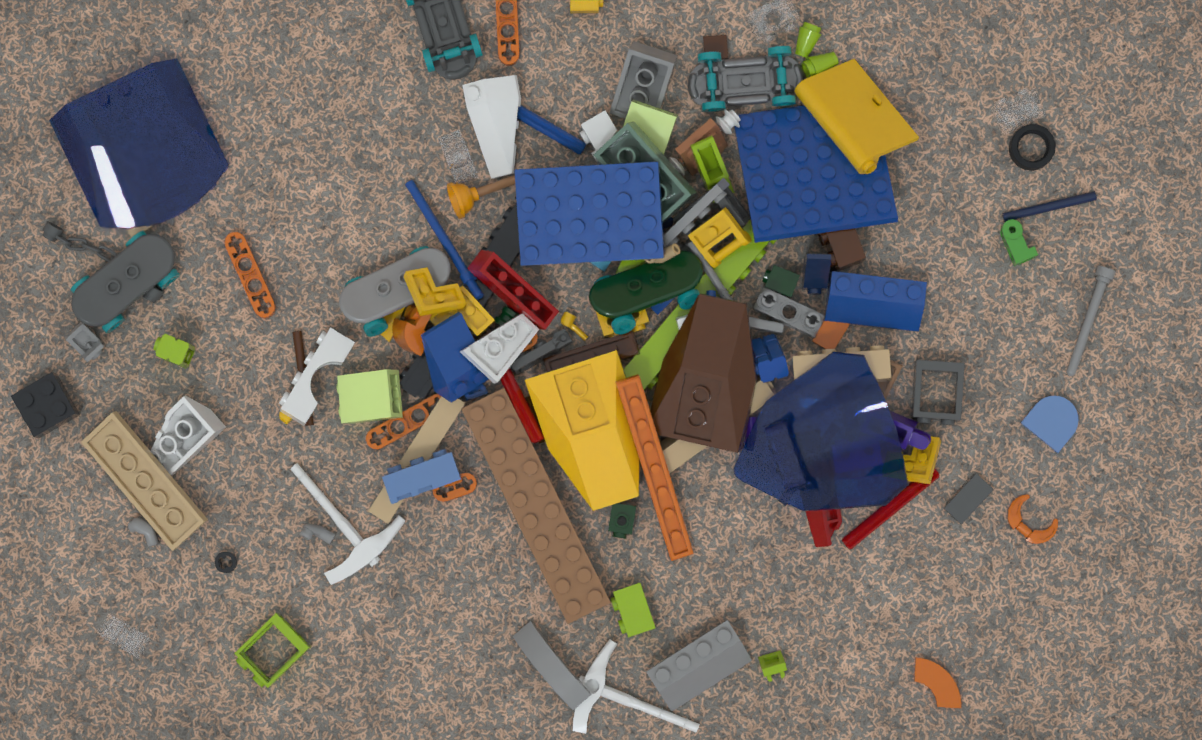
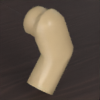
(669, 252)

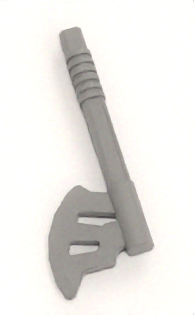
(722, 291)

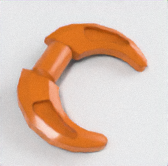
(1014, 520)

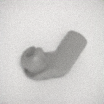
(143, 527)
(318, 531)

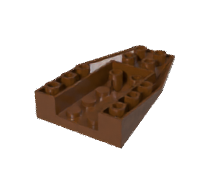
(708, 377)

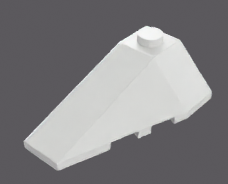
(493, 114)
(185, 433)

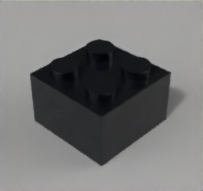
(45, 405)

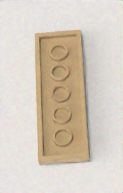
(144, 480)

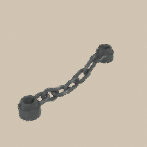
(54, 232)

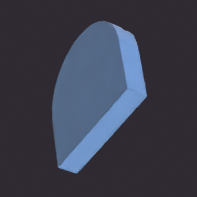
(1052, 421)

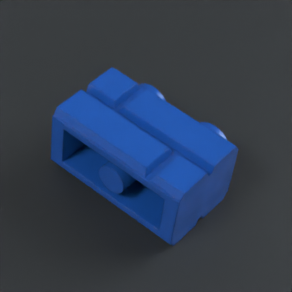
(769, 358)

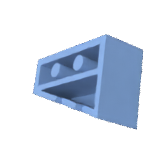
(421, 476)

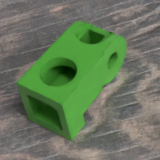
(1015, 244)

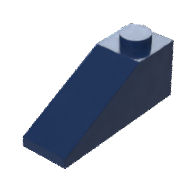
(816, 273)

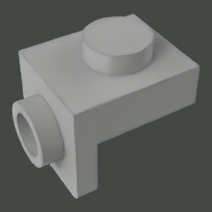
(85, 342)

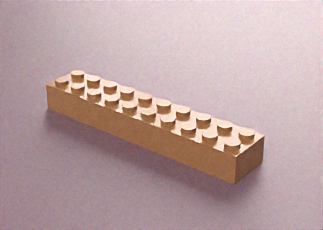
(536, 506)

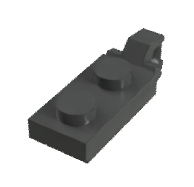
(541, 350)

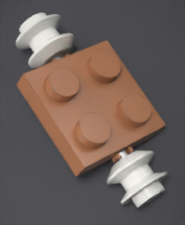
(709, 128)

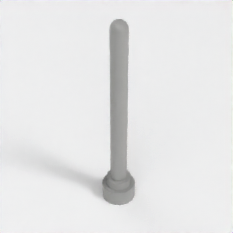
(1104, 276)

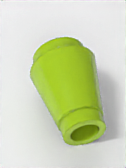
(807, 39)
(819, 63)

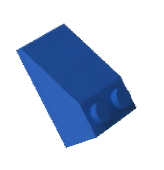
(450, 370)

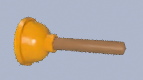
(463, 197)

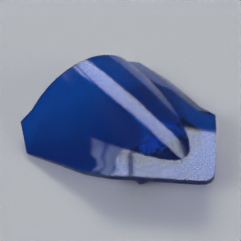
(826, 440)

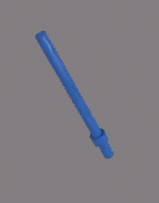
(466, 276)

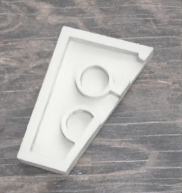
(501, 347)

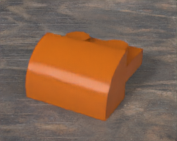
(408, 332)

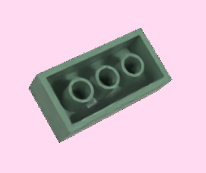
(634, 146)

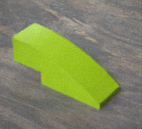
(710, 163)

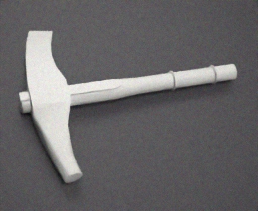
(365, 550)
(595, 683)

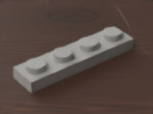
(699, 209)

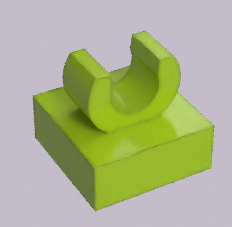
(772, 664)

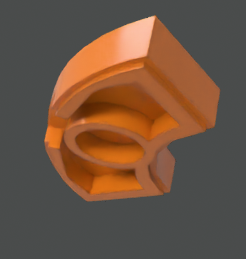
(939, 682)

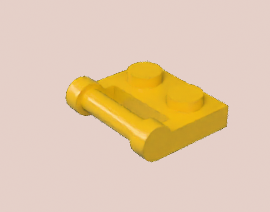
(716, 230)

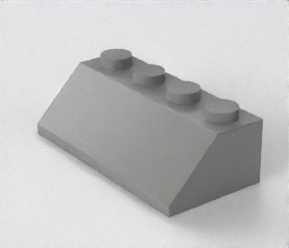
(699, 665)

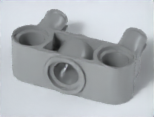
(805, 320)

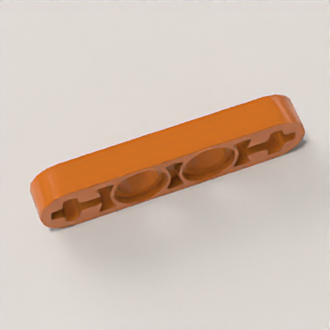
(504, 20)
(252, 274)
(408, 422)

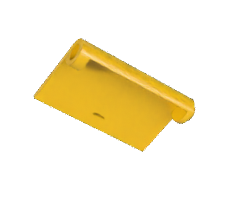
(855, 114)

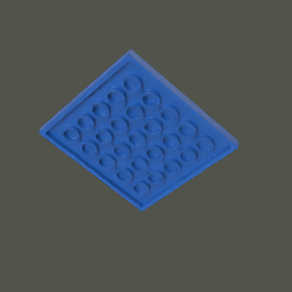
(803, 181)

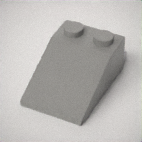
(643, 78)

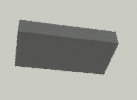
(968, 499)

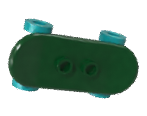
(645, 287)

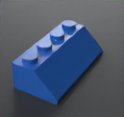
(875, 301)

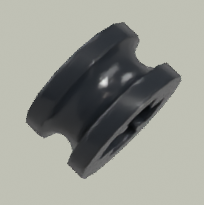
(227, 569)

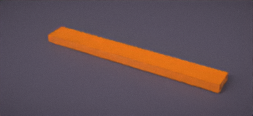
(654, 467)

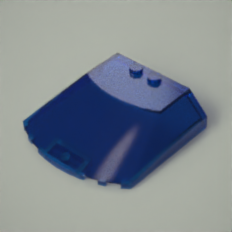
(141, 147)

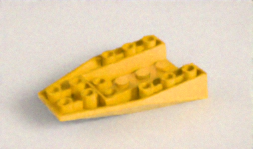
(588, 428)

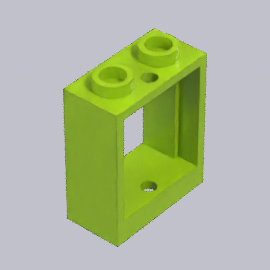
(289, 632)

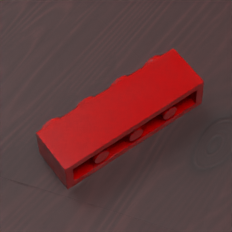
(512, 289)

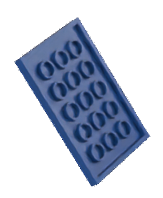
(589, 213)

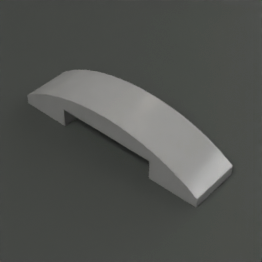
(551, 666)

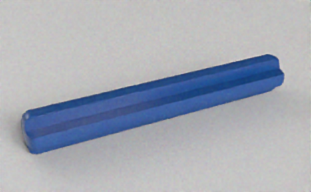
(550, 130)

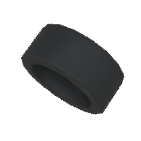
(1032, 129)

